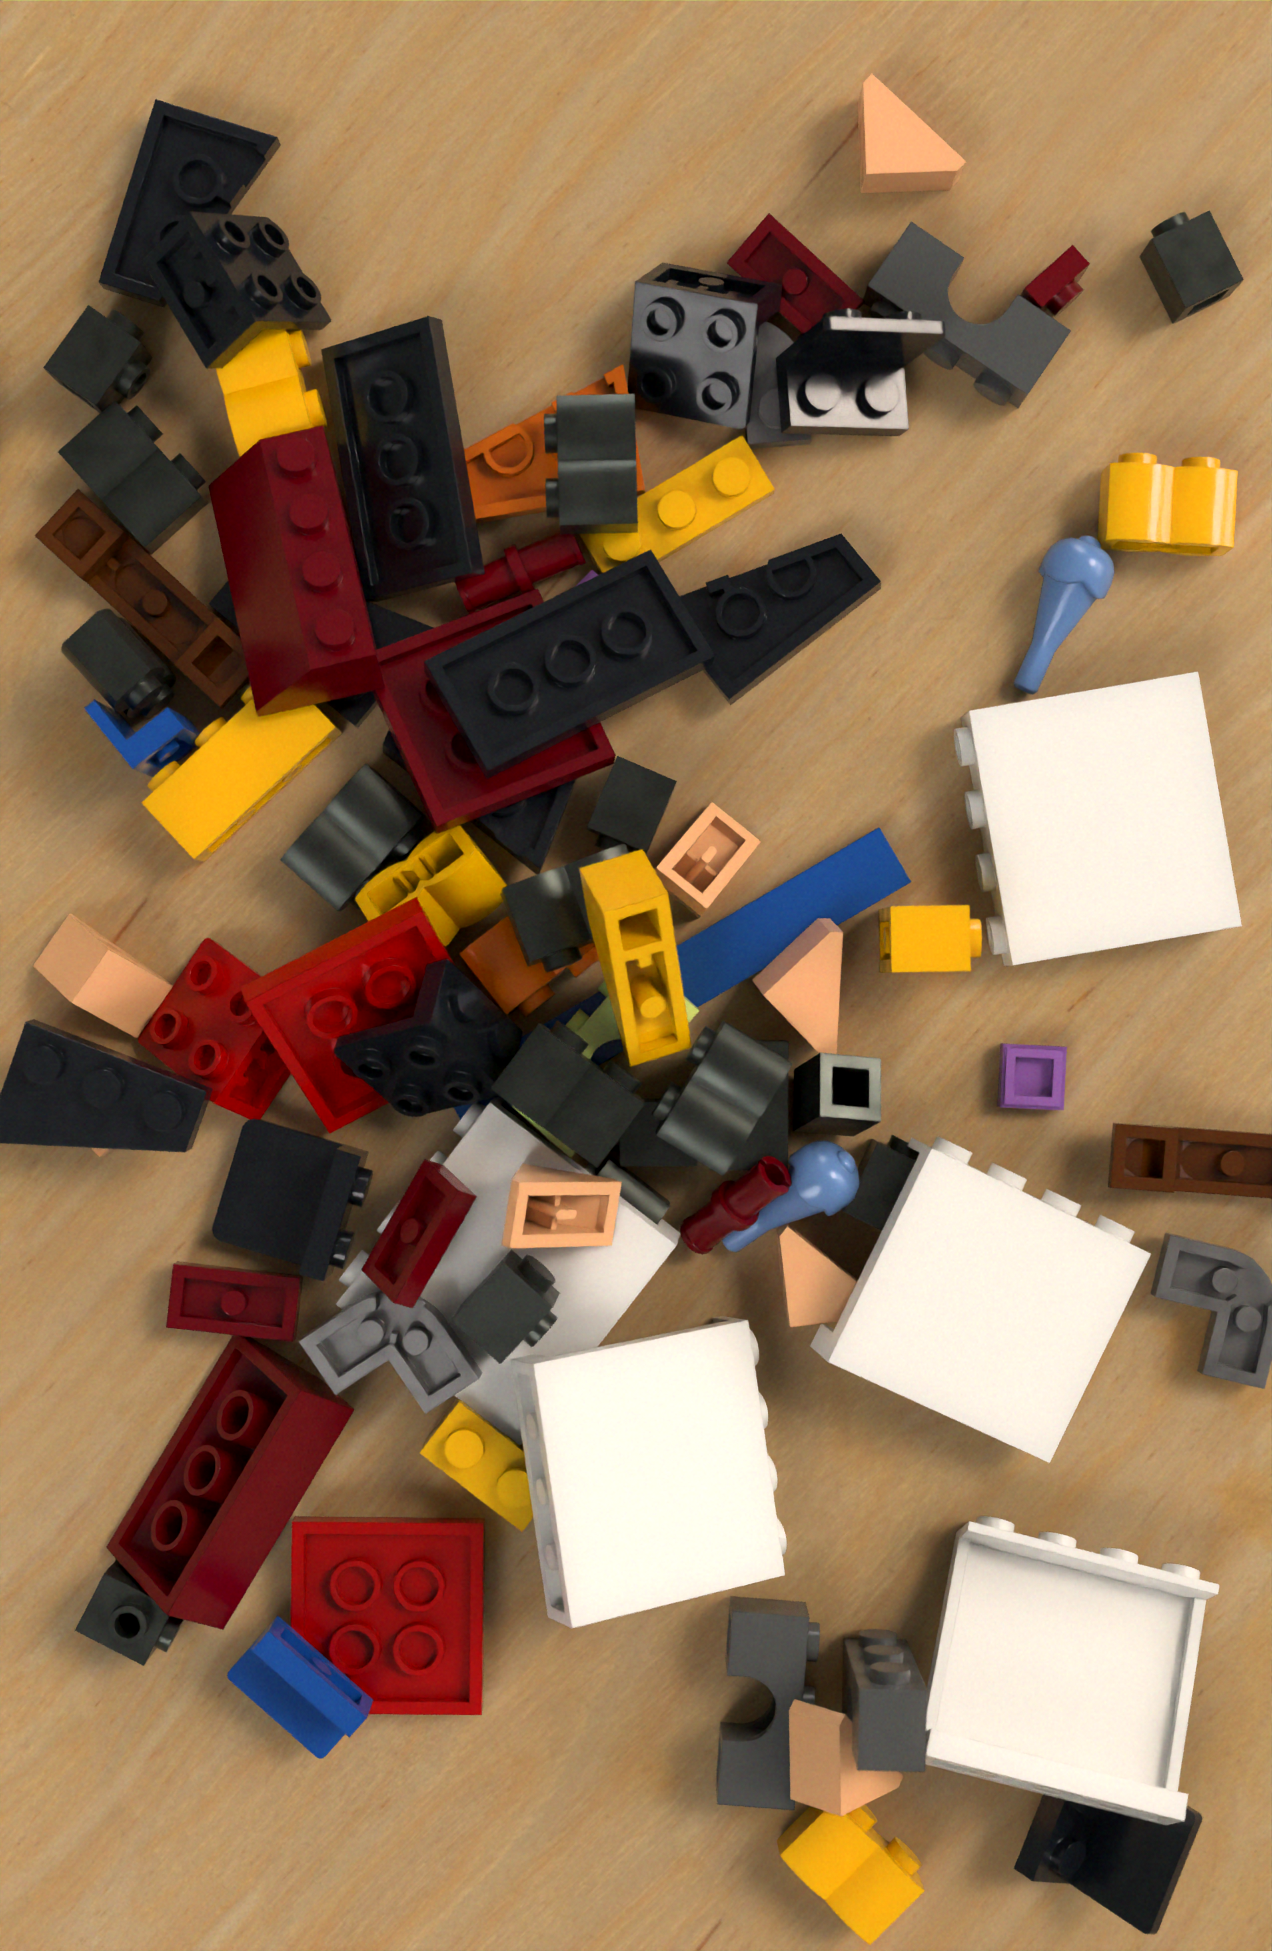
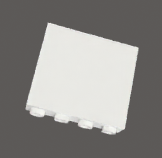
(1098, 819)
(592, 1280)
(986, 1300)
(649, 1471)
(1065, 1670)

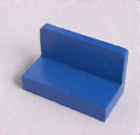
(153, 746)
(300, 1688)

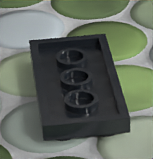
(403, 460)
(568, 663)

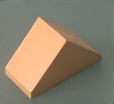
(899, 148)
(705, 859)
(101, 977)
(806, 983)
(560, 1209)
(811, 1280)
(824, 1765)

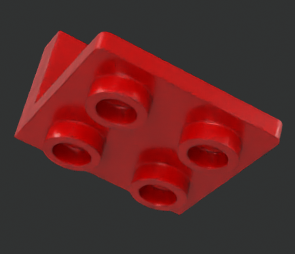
(213, 1036)

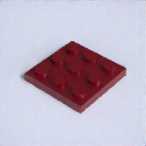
(435, 751)

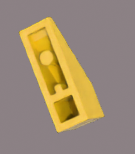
(637, 955)

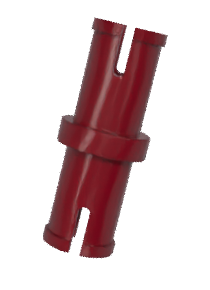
(520, 570)
(735, 1205)

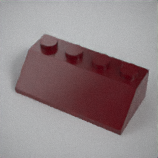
(294, 575)
(228, 1482)

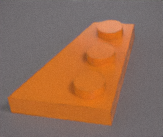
(511, 465)

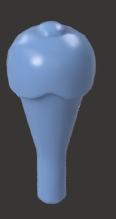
(1073, 578)
(822, 1180)

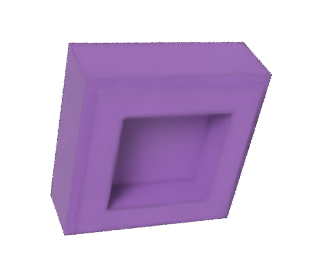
(1031, 1076)

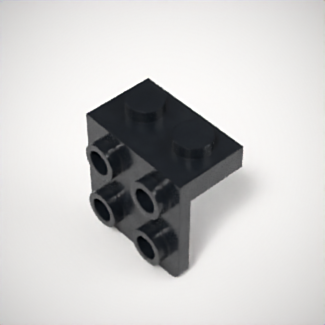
(442, 1053)
(292, 1197)

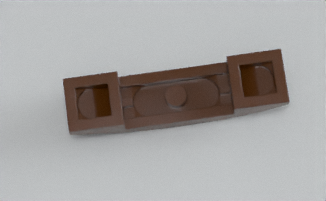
(147, 597)
(1190, 1160)

